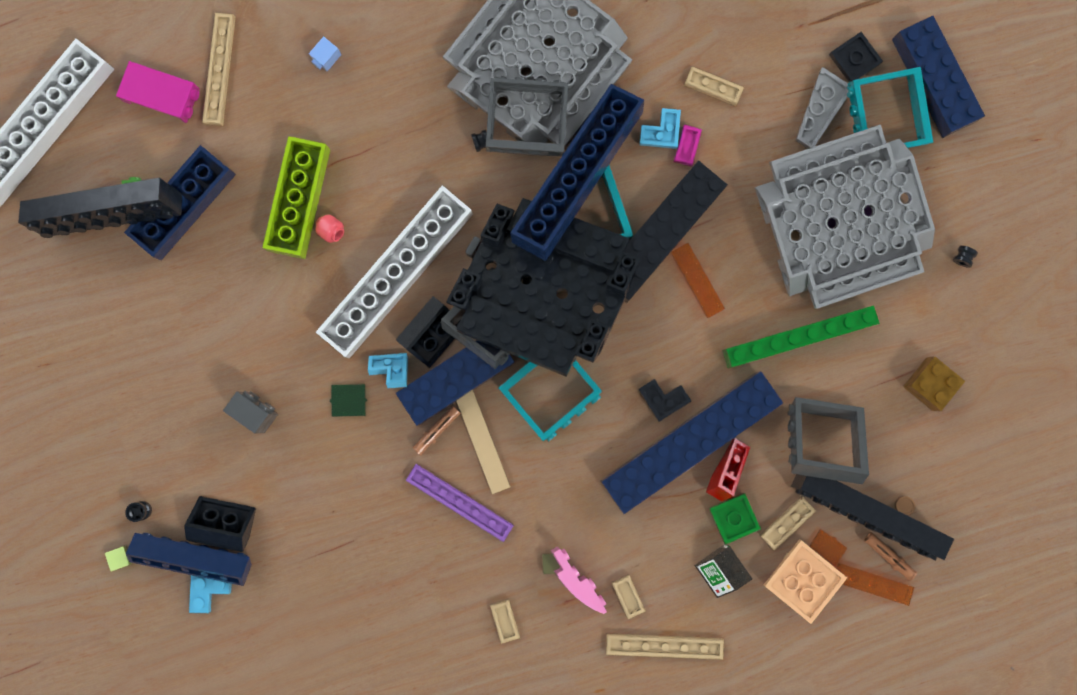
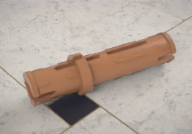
(420, 447)
(907, 571)

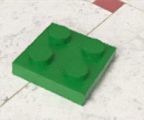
(734, 518)

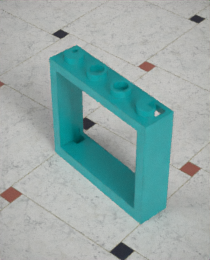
(917, 97)
(617, 203)
(565, 420)

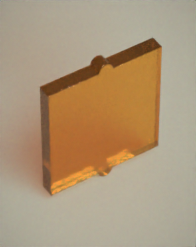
(828, 547)

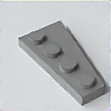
(823, 105)

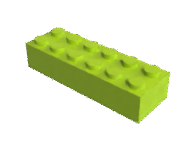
(296, 197)

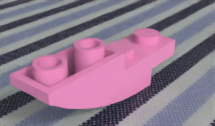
(580, 587)

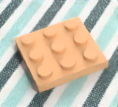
(805, 581)

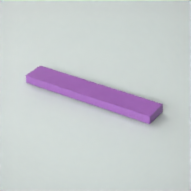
(459, 502)

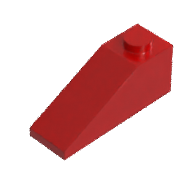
(728, 472)

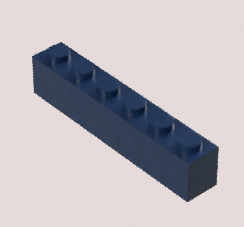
(189, 558)

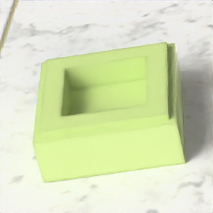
(117, 558)

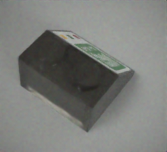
(723, 571)

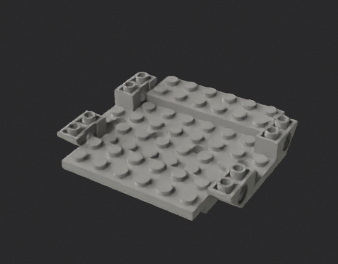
(512, 36)
(838, 184)

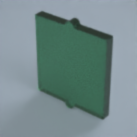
(348, 400)

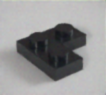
(663, 404)

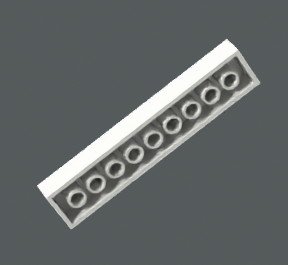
(48, 112)
(395, 272)

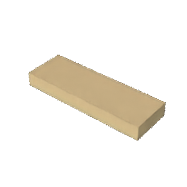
(713, 86)
(787, 523)

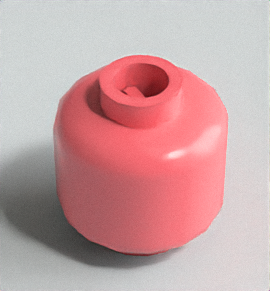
(329, 228)

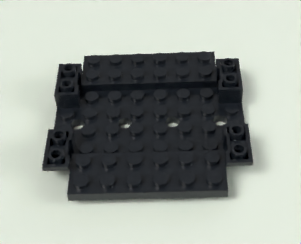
(530, 317)

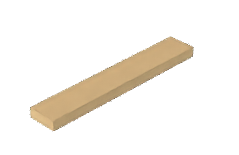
(219, 69)
(483, 443)
(664, 646)

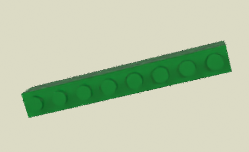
(800, 336)

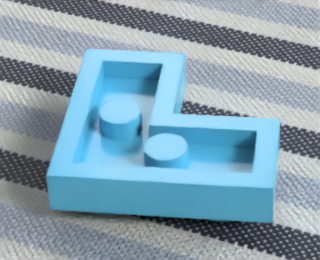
(665, 135)
(391, 364)
(201, 593)

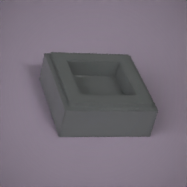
(473, 247)

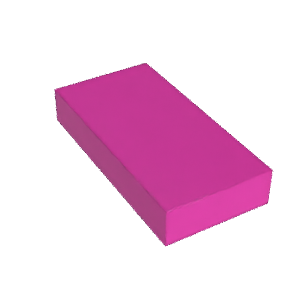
(687, 145)

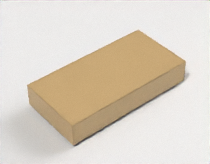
(628, 596)
(505, 621)

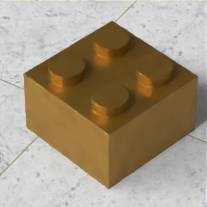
(934, 384)

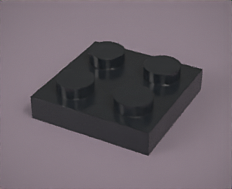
(856, 57)

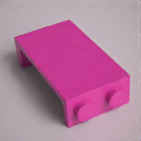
(158, 91)

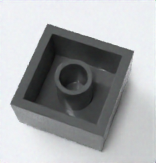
(250, 411)

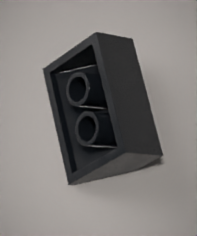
(425, 334)
(220, 524)

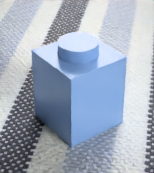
(324, 54)

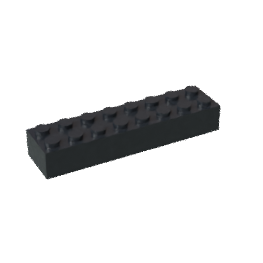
(101, 208)
(672, 221)
(874, 515)

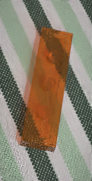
(697, 280)
(876, 584)

